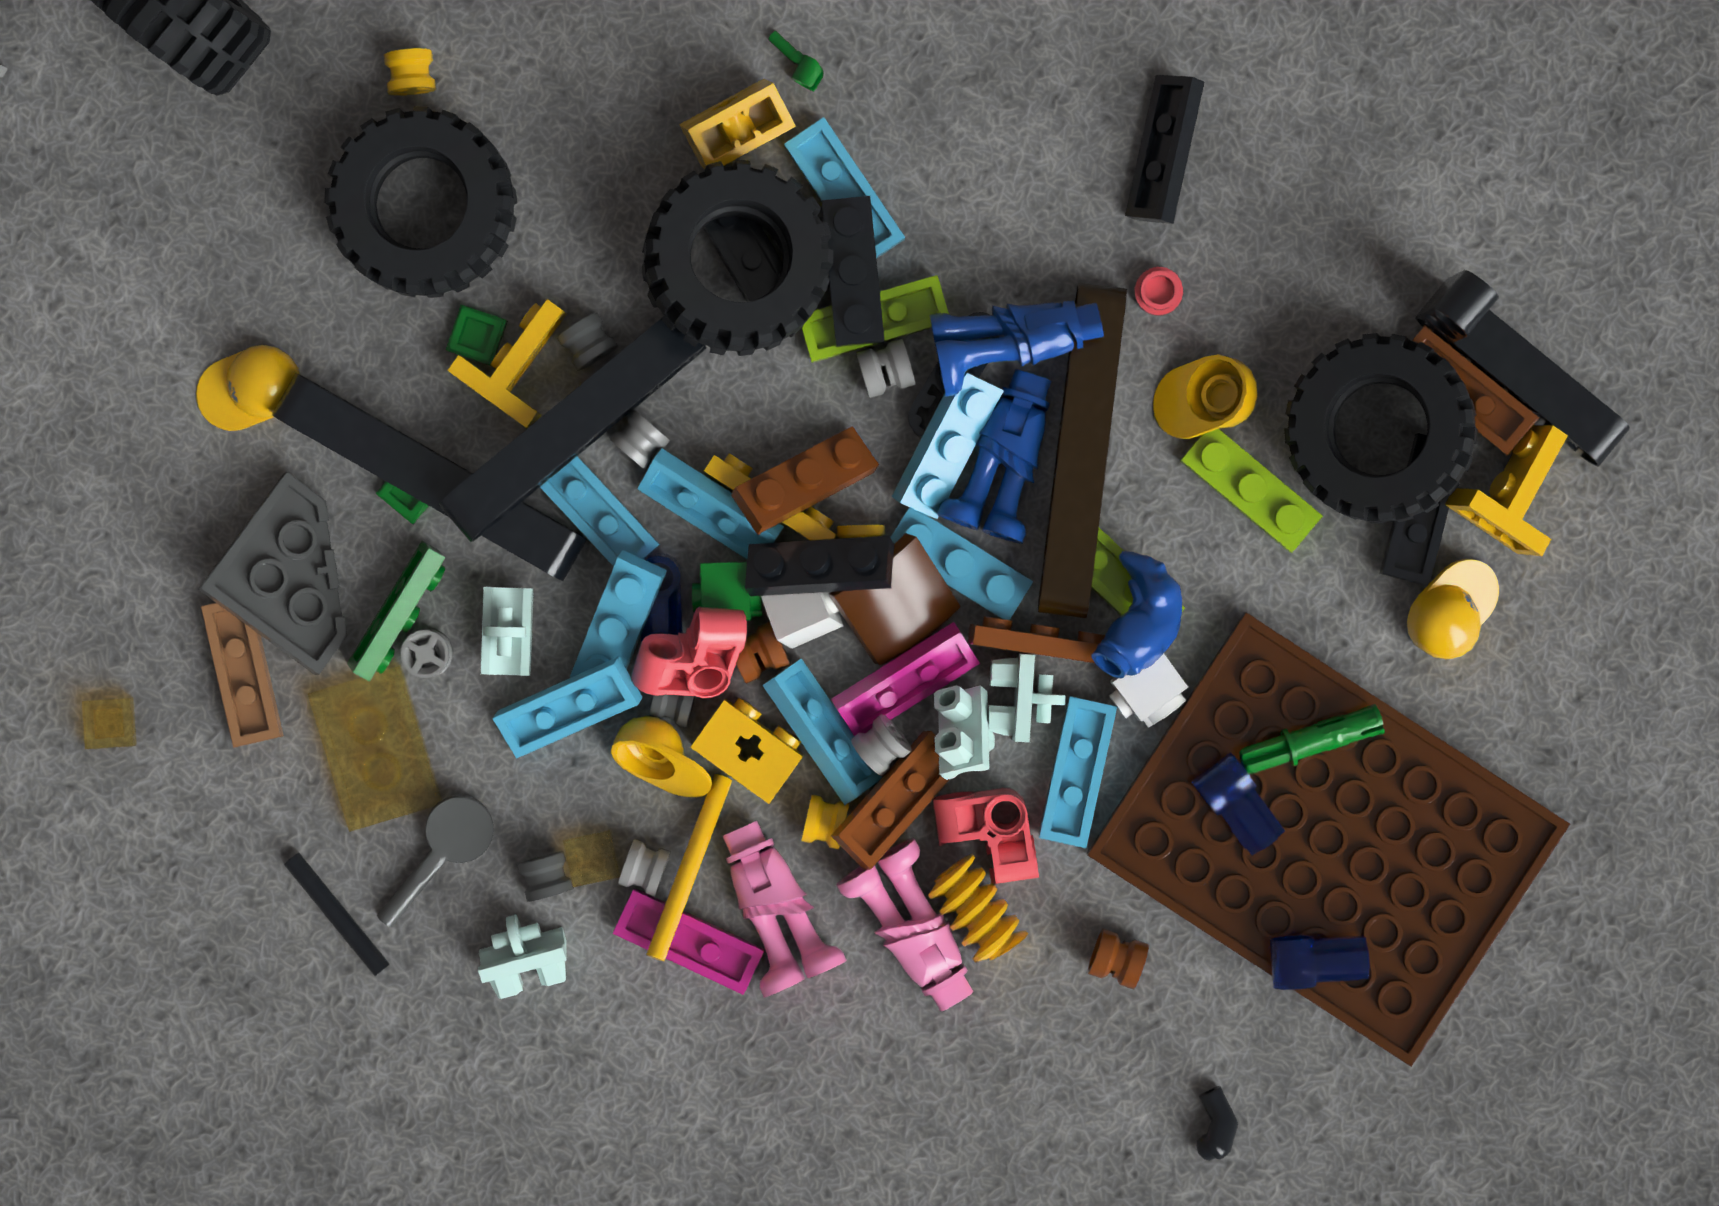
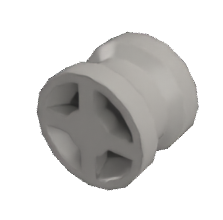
(639, 439)
(415, 656)
(881, 745)
(644, 867)

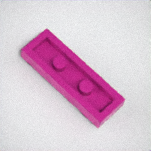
(906, 679)
(694, 945)

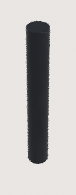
(336, 914)

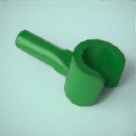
(808, 70)

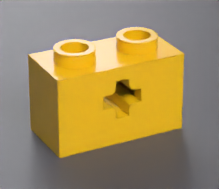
(738, 124)
(720, 746)

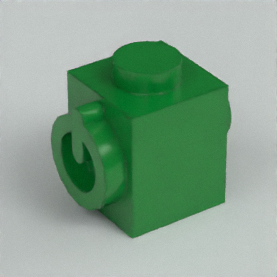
(724, 587)

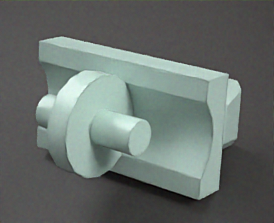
(507, 631)
(1016, 719)
(963, 730)
(520, 951)

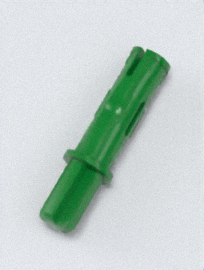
(1312, 739)

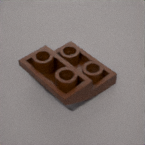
(902, 615)

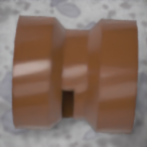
(770, 653)
(1121, 959)

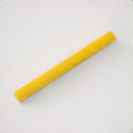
(689, 868)

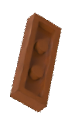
(1498, 413)
(804, 480)
(1040, 640)
(892, 804)

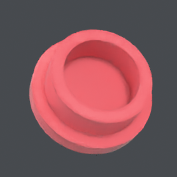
(1158, 291)

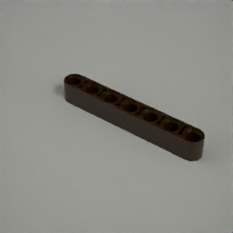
(1082, 459)

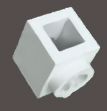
(1150, 693)

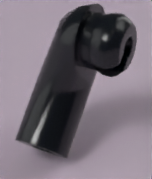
(1223, 1126)

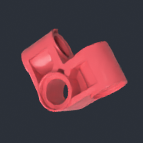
(693, 661)
(969, 817)

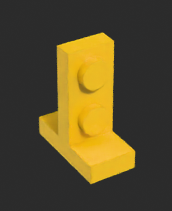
(512, 363)
(1513, 492)

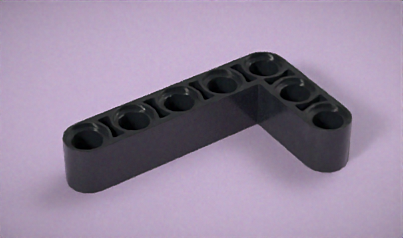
(1463, 320)

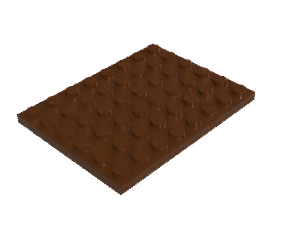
(1376, 843)

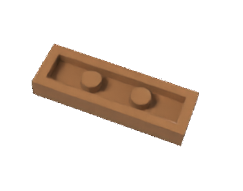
(242, 677)

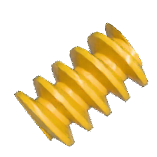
(976, 911)

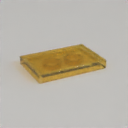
(375, 748)

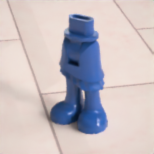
(1024, 336)
(1008, 439)

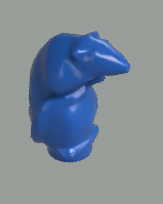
(1149, 625)

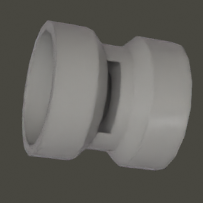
(897, 368)

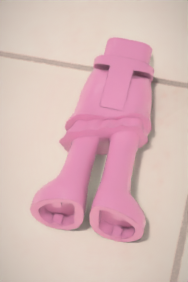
(767, 890)
(920, 944)

